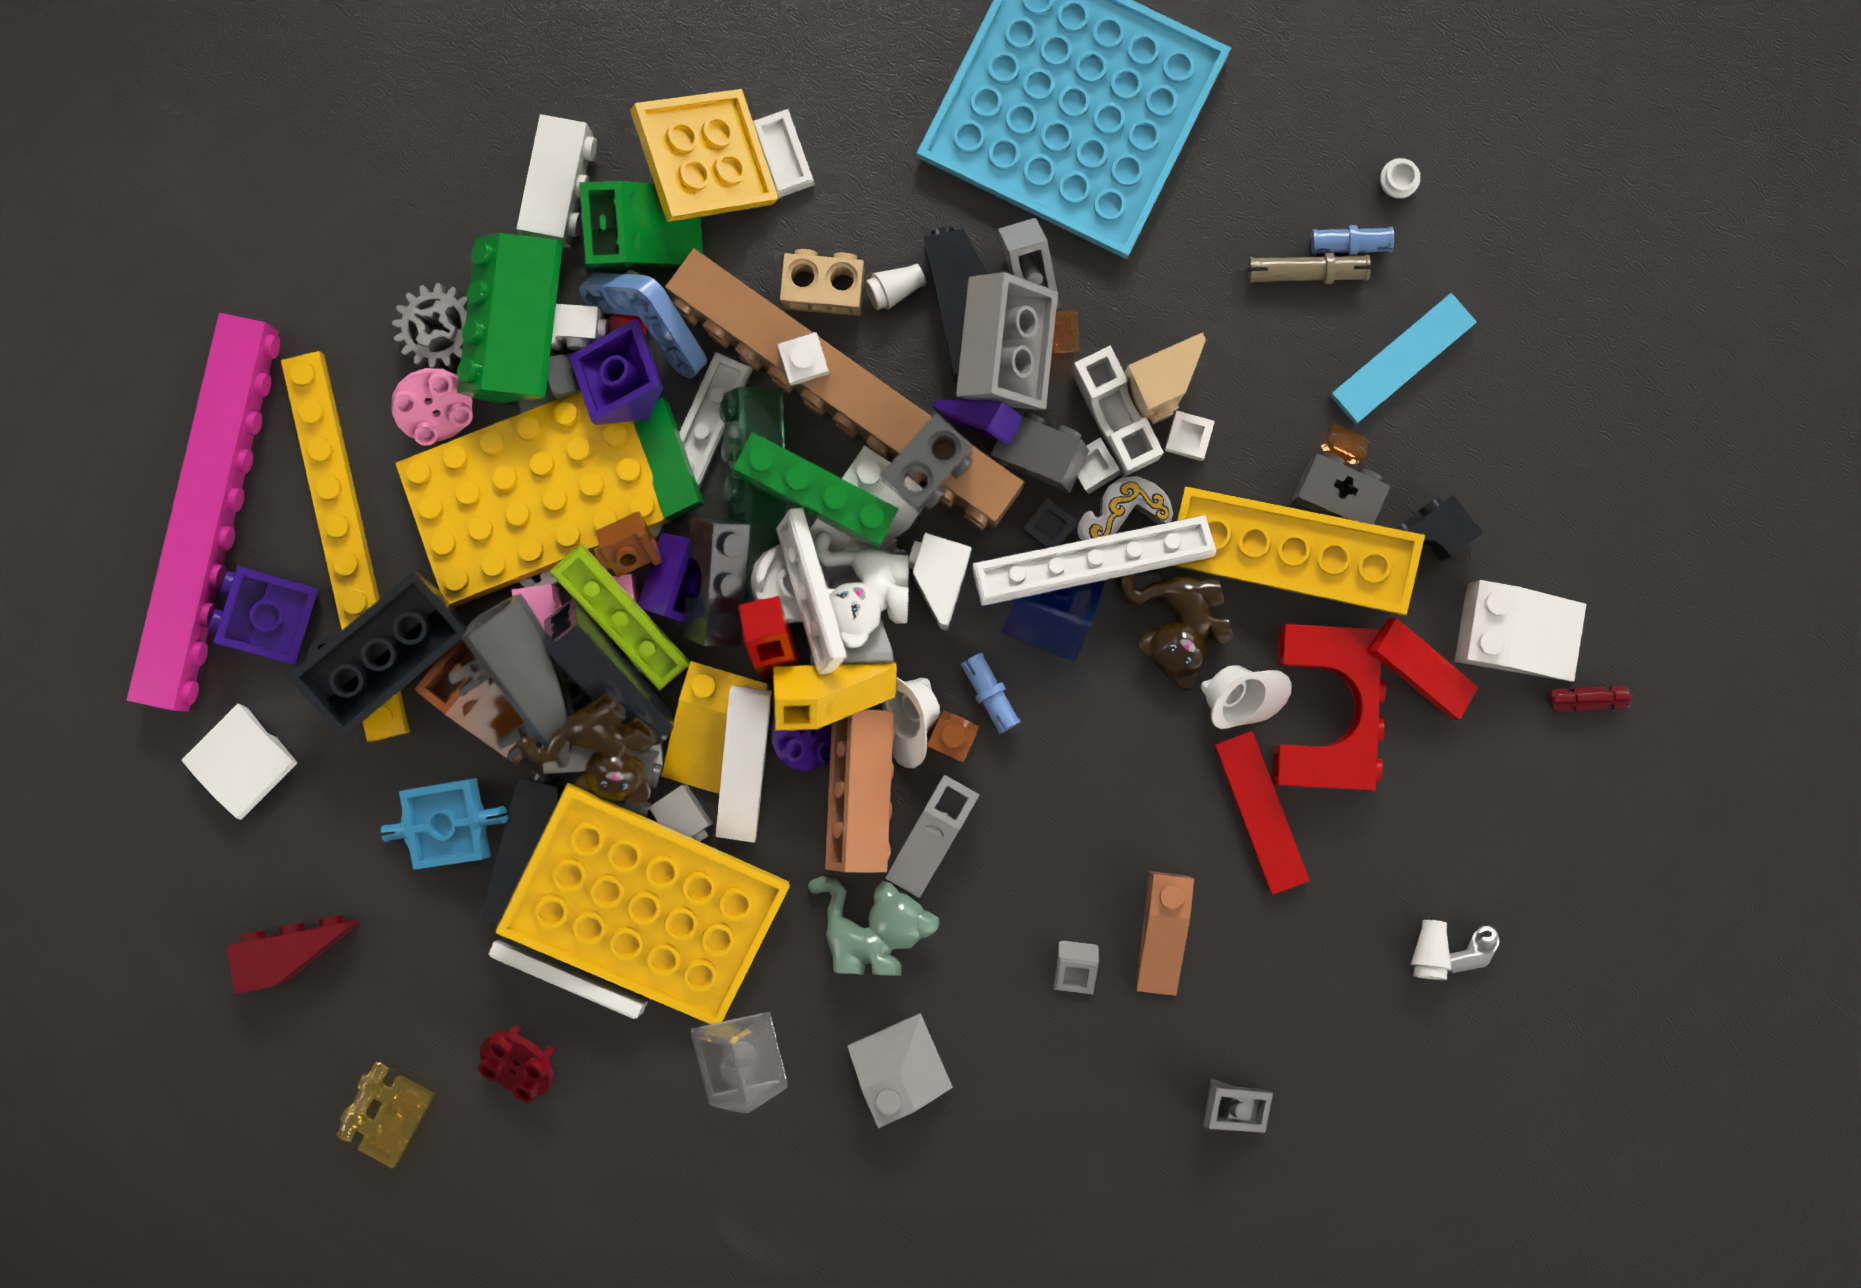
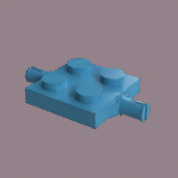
(444, 824)

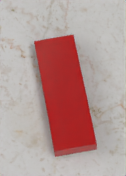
(1423, 668)

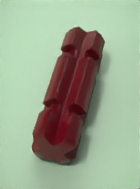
(1590, 699)

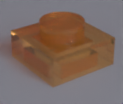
(1066, 332)

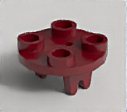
(516, 1064)

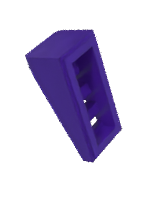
(986, 418)

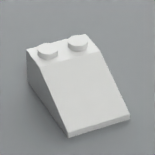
(1520, 631)

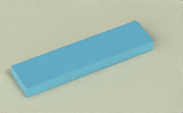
(1403, 358)

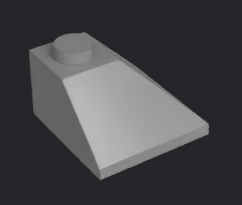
(899, 1069)

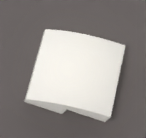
(239, 761)

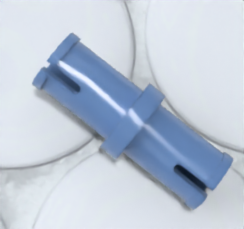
(1352, 240)
(990, 693)

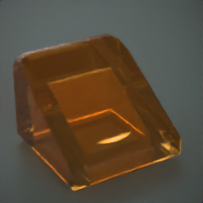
(1345, 443)

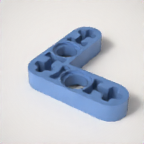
(647, 299)

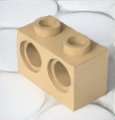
(820, 294)

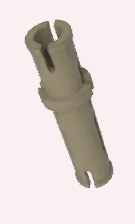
(1309, 268)

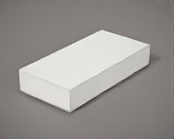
(783, 153)

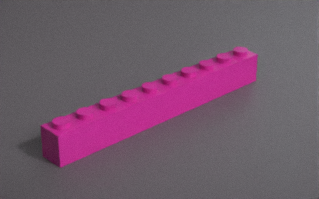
(204, 513)

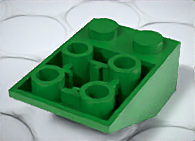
(629, 229)

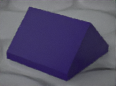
(618, 376)

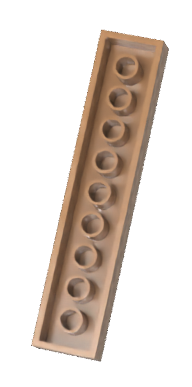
(848, 393)

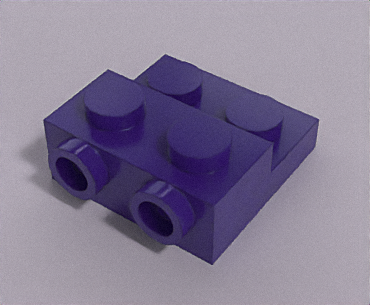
(263, 614)

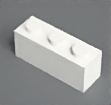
(554, 179)

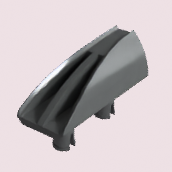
(513, 653)

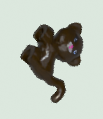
(1180, 645)
(613, 769)

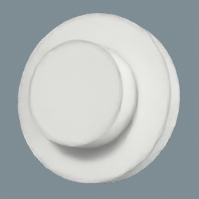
(1400, 178)

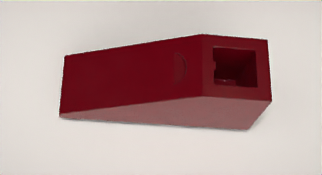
(276, 959)

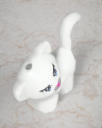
(881, 588)

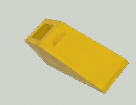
(815, 700)

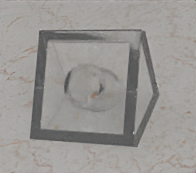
(740, 1062)

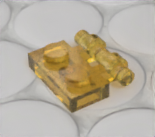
(395, 1121)

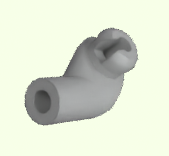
(1478, 952)

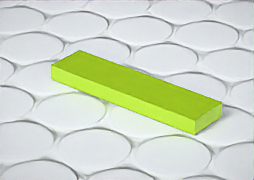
(620, 616)

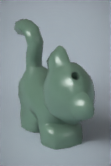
(893, 924)

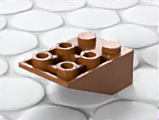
(481, 711)

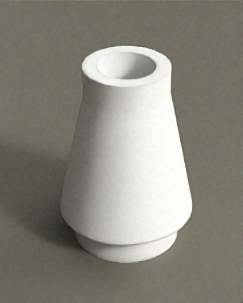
(892, 286)
(1432, 954)

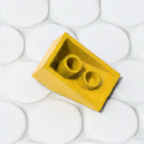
(700, 726)

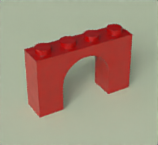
(1352, 758)

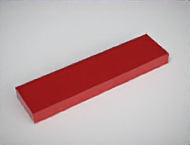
(1261, 812)

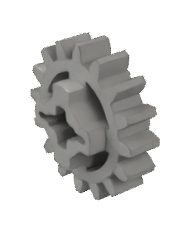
(431, 341)

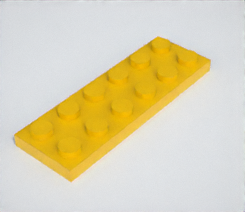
(1306, 551)

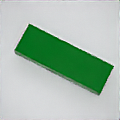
(668, 462)

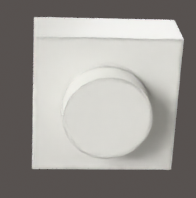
(803, 359)
(1189, 435)
(1098, 467)

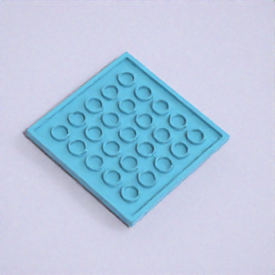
(1075, 111)

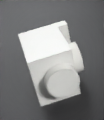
(577, 326)

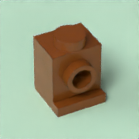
(627, 545)
(953, 736)

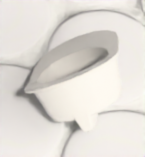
(1245, 696)
(914, 715)

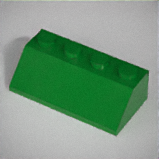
(509, 318)

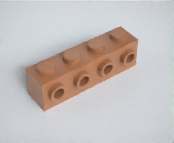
(860, 792)

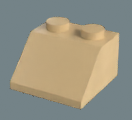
(1163, 378)

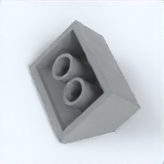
(1007, 341)

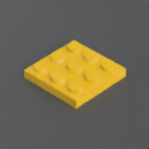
(703, 154)

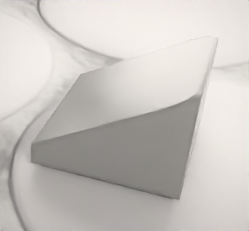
(1076, 967)

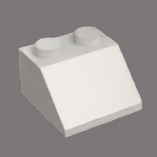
(939, 574)

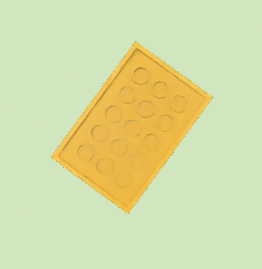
(524, 495)
(642, 906)

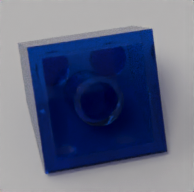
(1055, 619)

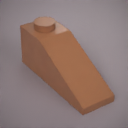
(1164, 932)

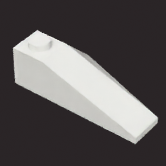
(866, 474)

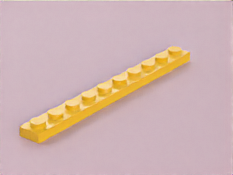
(337, 511)

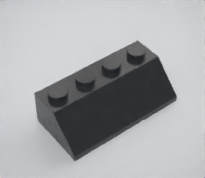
(379, 652)

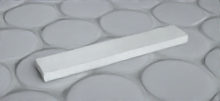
(1093, 560)

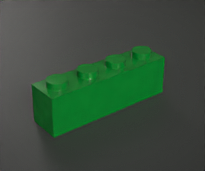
(815, 491)

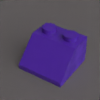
(671, 580)

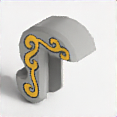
(1119, 501)

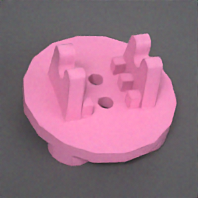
(416, 415)

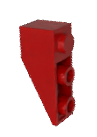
(768, 636)

